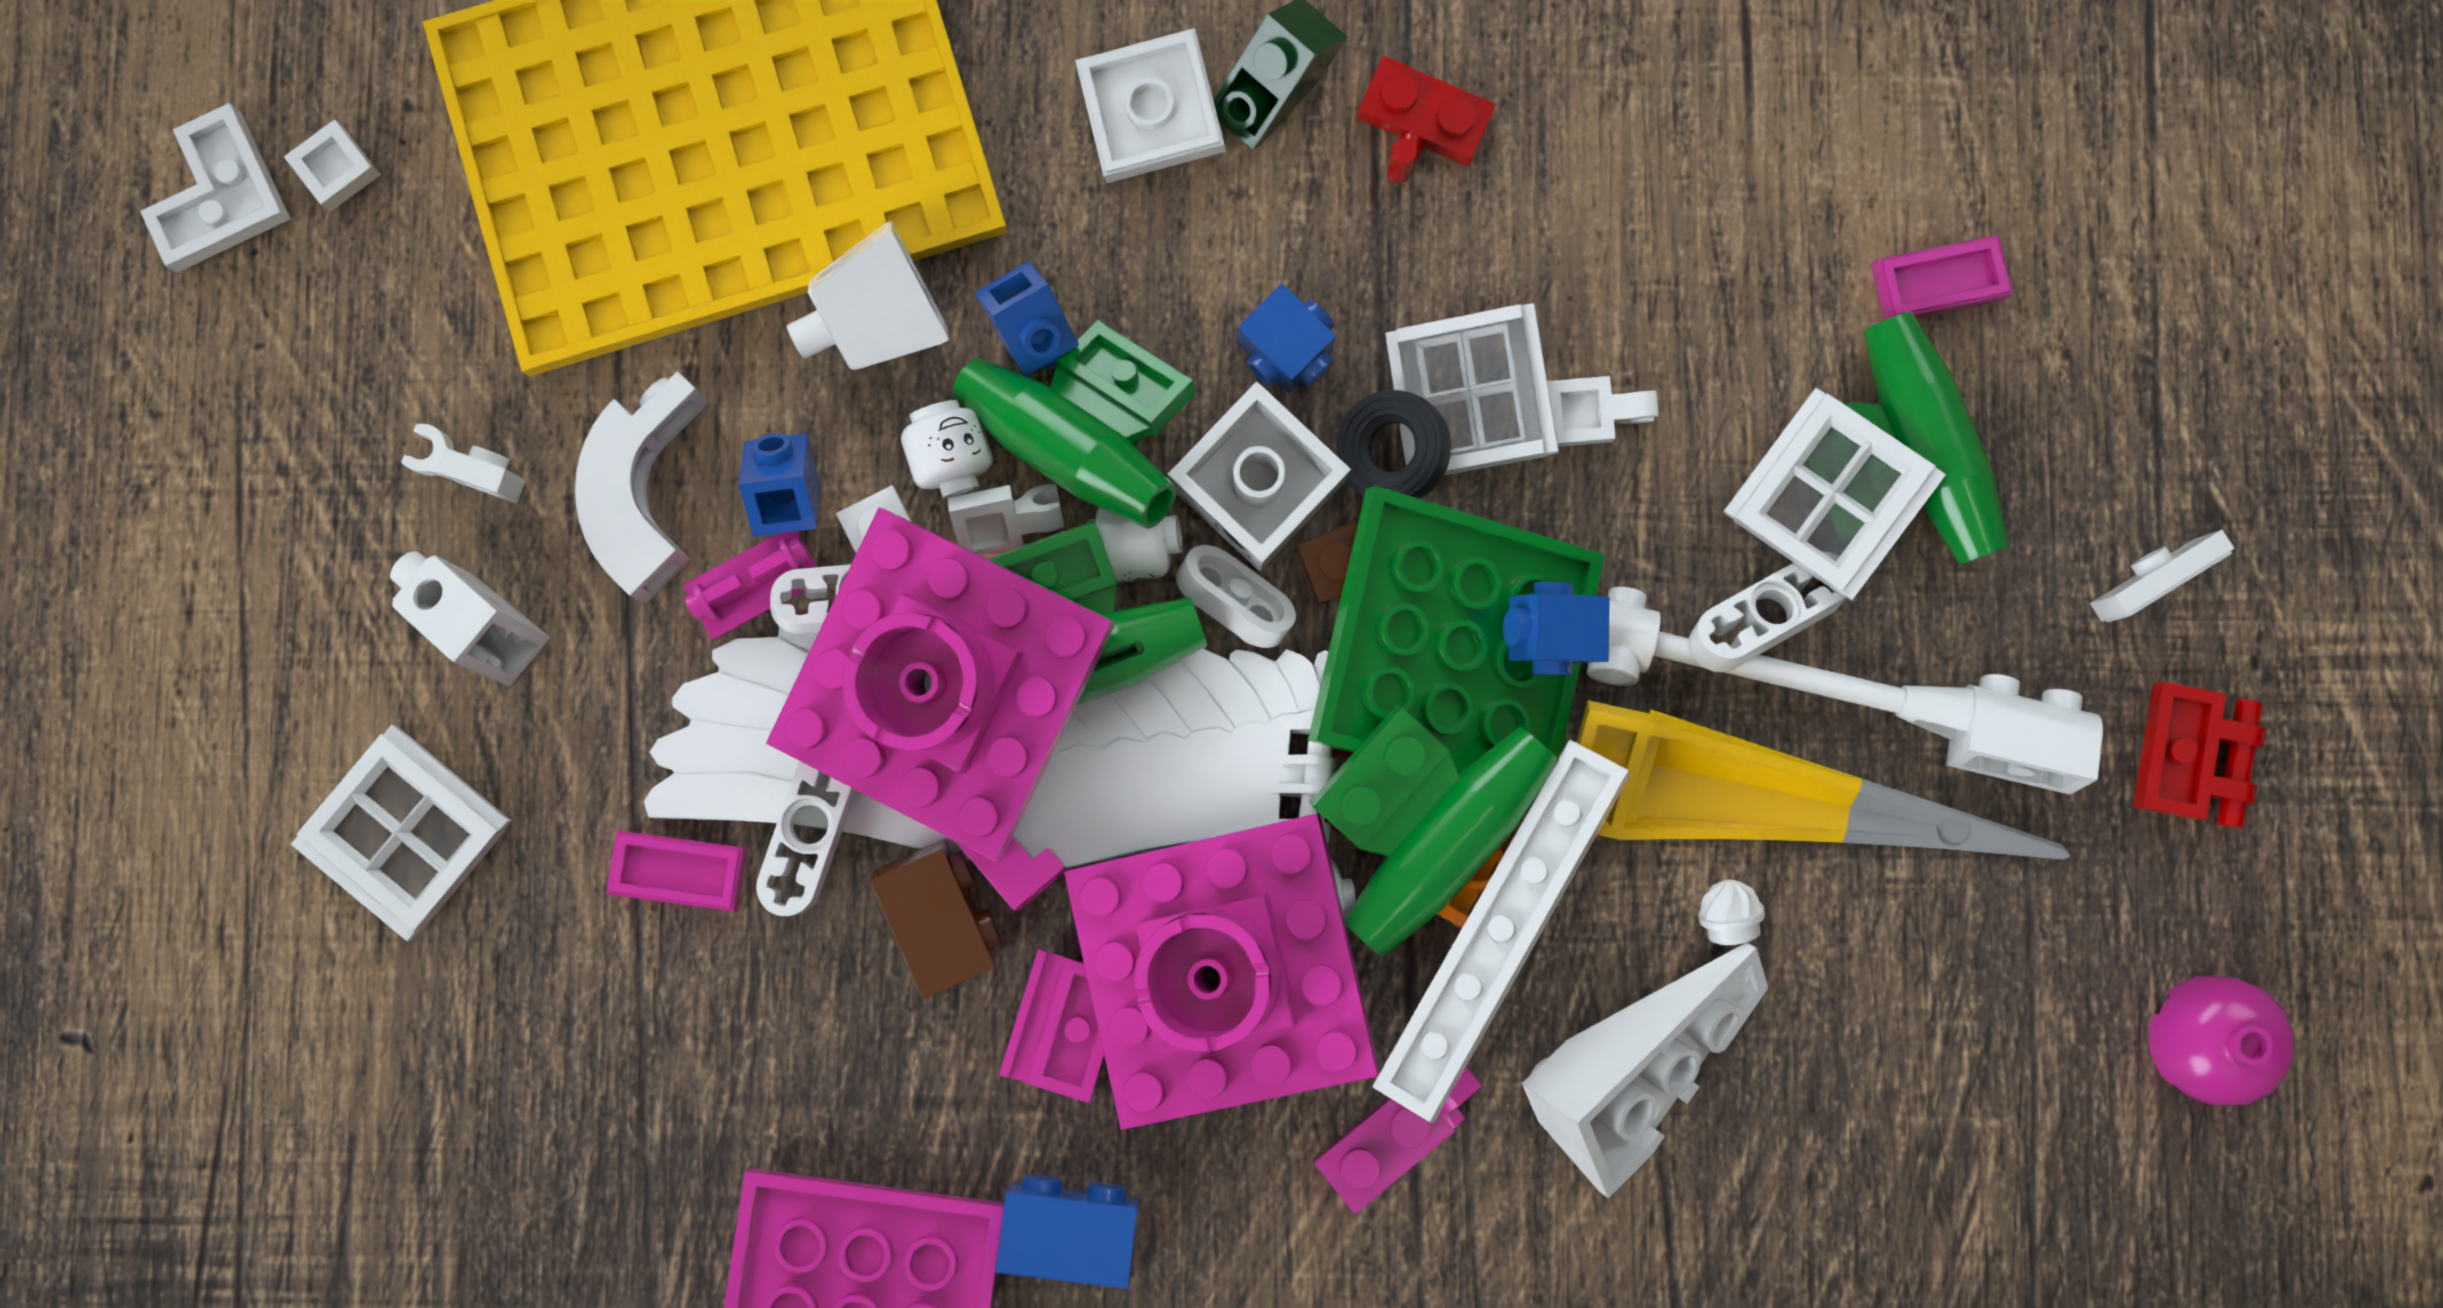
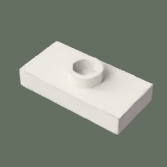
(2161, 573)

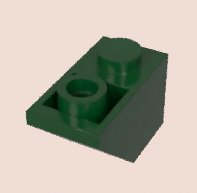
(1277, 70)

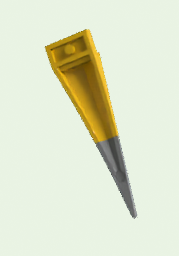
(1723, 787)

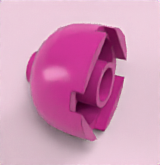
(2221, 1040)

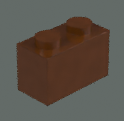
(936, 918)

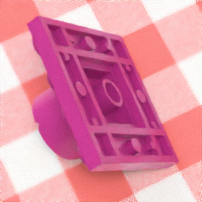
(1002, 689)
(1275, 930)

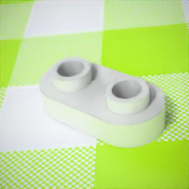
(1235, 596)

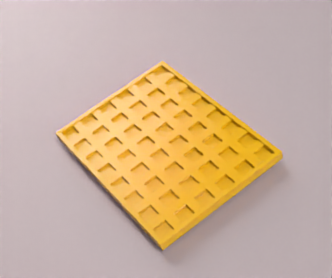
(699, 154)

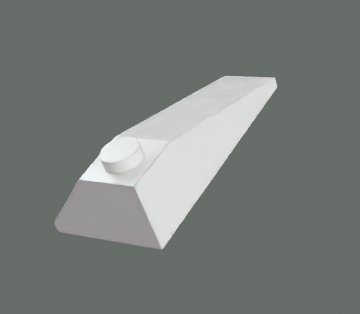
(1622, 1076)

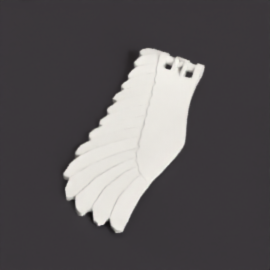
(1132, 773)

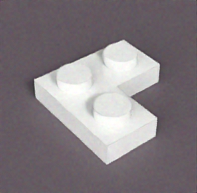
(231, 194)

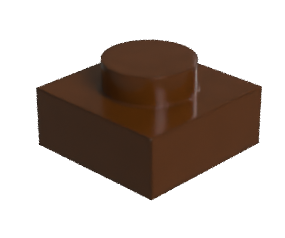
(1327, 561)

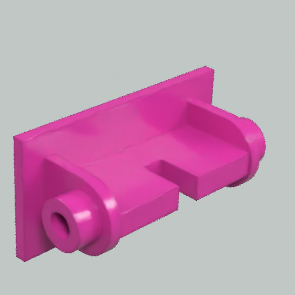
(743, 585)

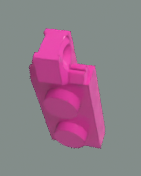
(1388, 1145)

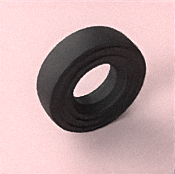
(1376, 412)

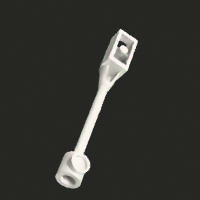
(1987, 725)

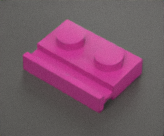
(1056, 1030)

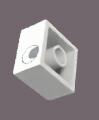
(1258, 476)

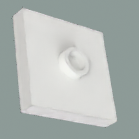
(1150, 105)

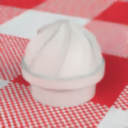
(1731, 913)

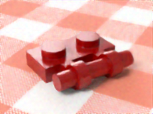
(2183, 749)

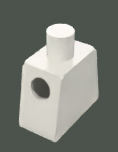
(870, 305)
(465, 617)

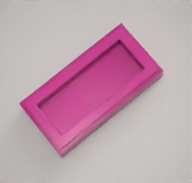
(1943, 278)
(677, 871)

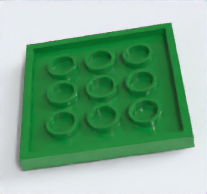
(1427, 629)

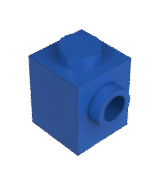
(1027, 318)
(1287, 340)
(779, 484)
(1557, 628)

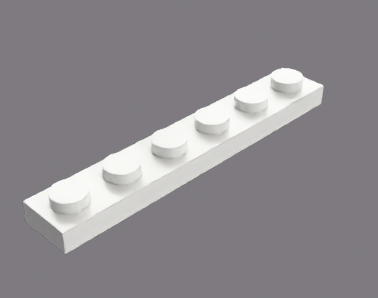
(1501, 931)

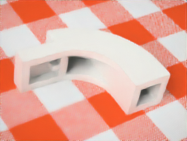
(614, 486)

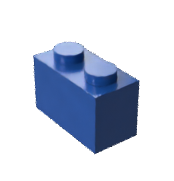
(1068, 1232)

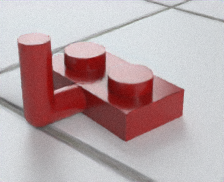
(1424, 115)

